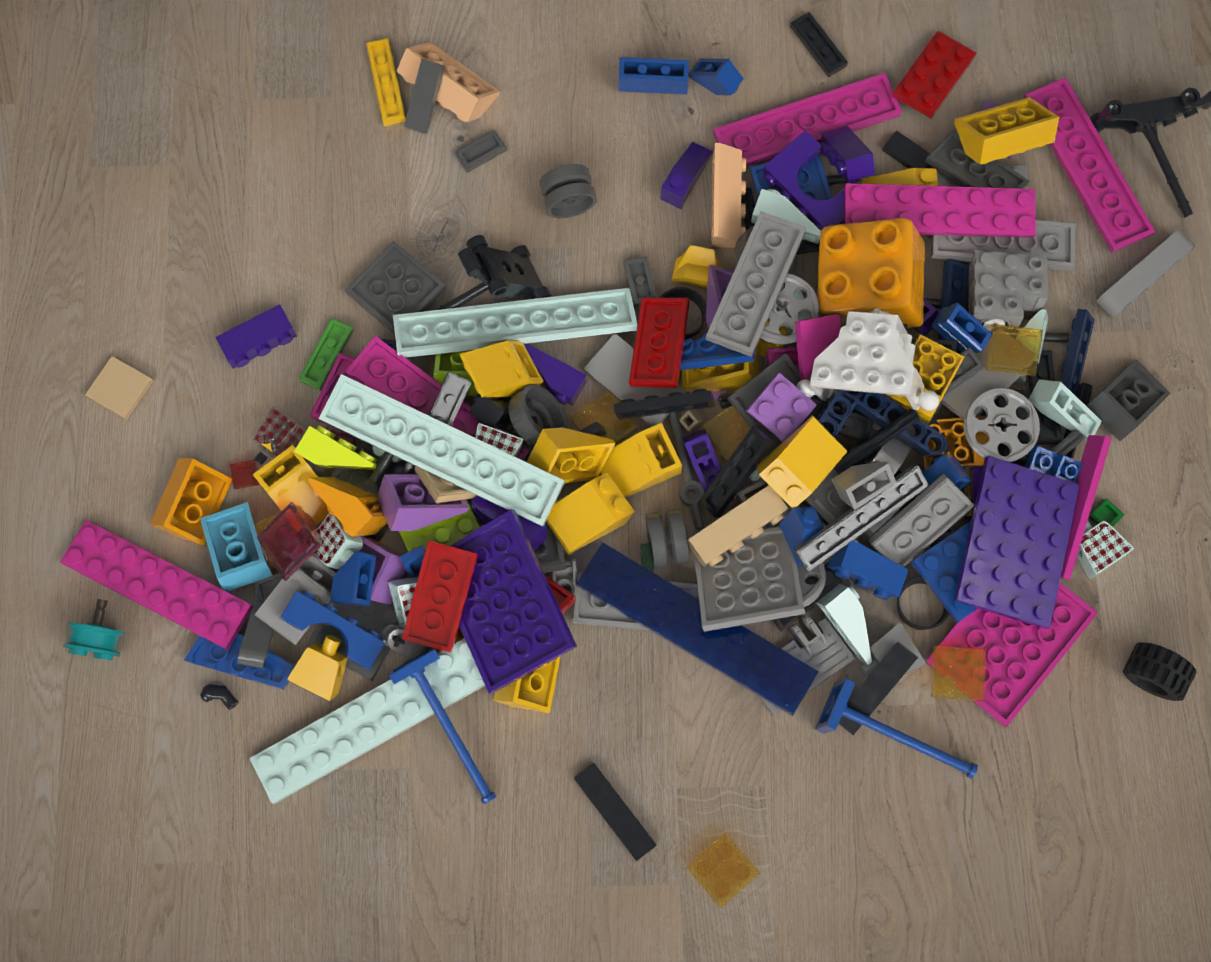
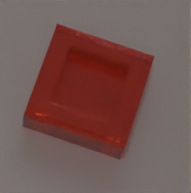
(243, 473)

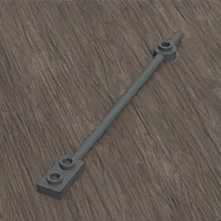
(640, 286)

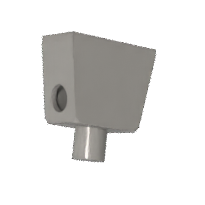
(886, 643)

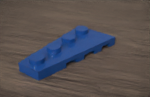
(704, 353)
(217, 658)

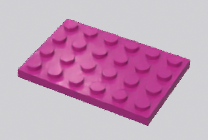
(1017, 652)

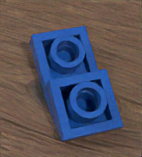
(1053, 464)

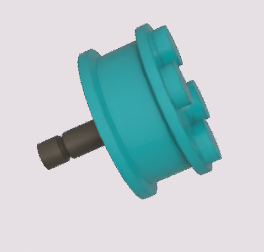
(94, 636)

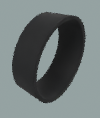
(683, 292)
(918, 580)

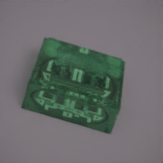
(646, 556)

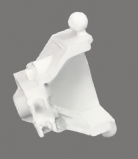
(870, 357)

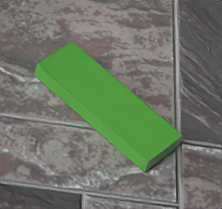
(325, 354)

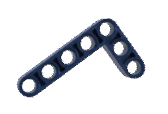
(879, 416)

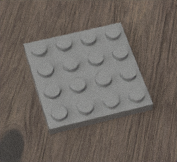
(750, 584)

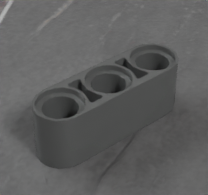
(255, 641)

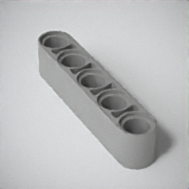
(1145, 274)

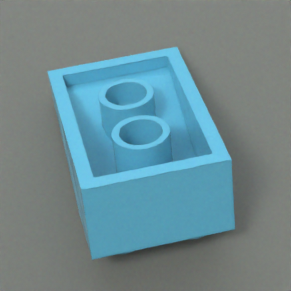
(234, 547)

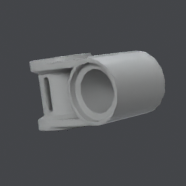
(567, 577)
(405, 648)

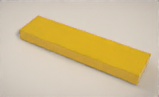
(386, 82)

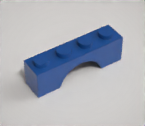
(361, 646)

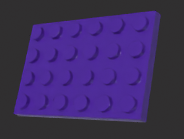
(1016, 542)
(510, 607)

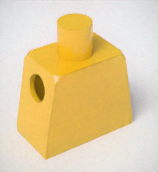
(321, 668)

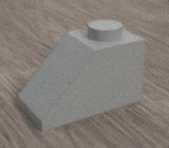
(863, 483)

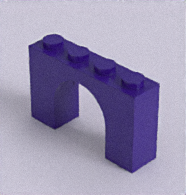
(783, 174)

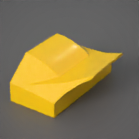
(693, 266)

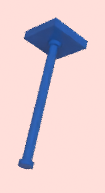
(415, 669)
(837, 707)

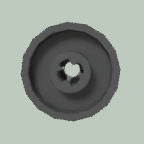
(567, 191)
(668, 537)

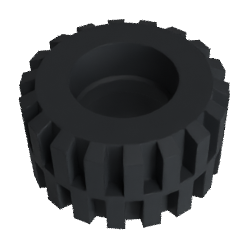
(1159, 671)

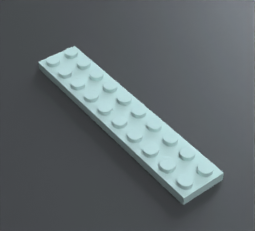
(514, 320)
(442, 450)
(363, 724)

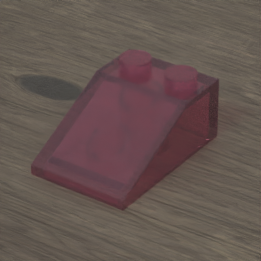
(290, 540)

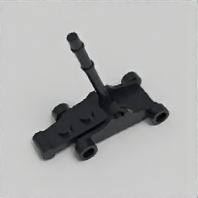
(1145, 117)
(488, 267)

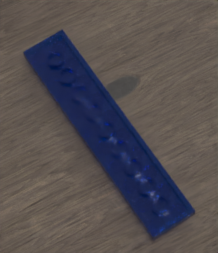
(677, 618)

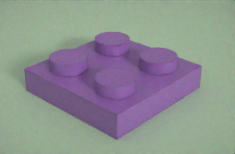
(781, 407)

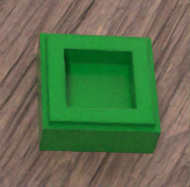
(1106, 512)

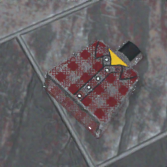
(276, 435)

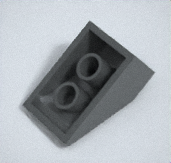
(1128, 400)

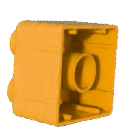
(872, 268)

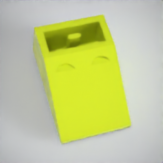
(323, 450)

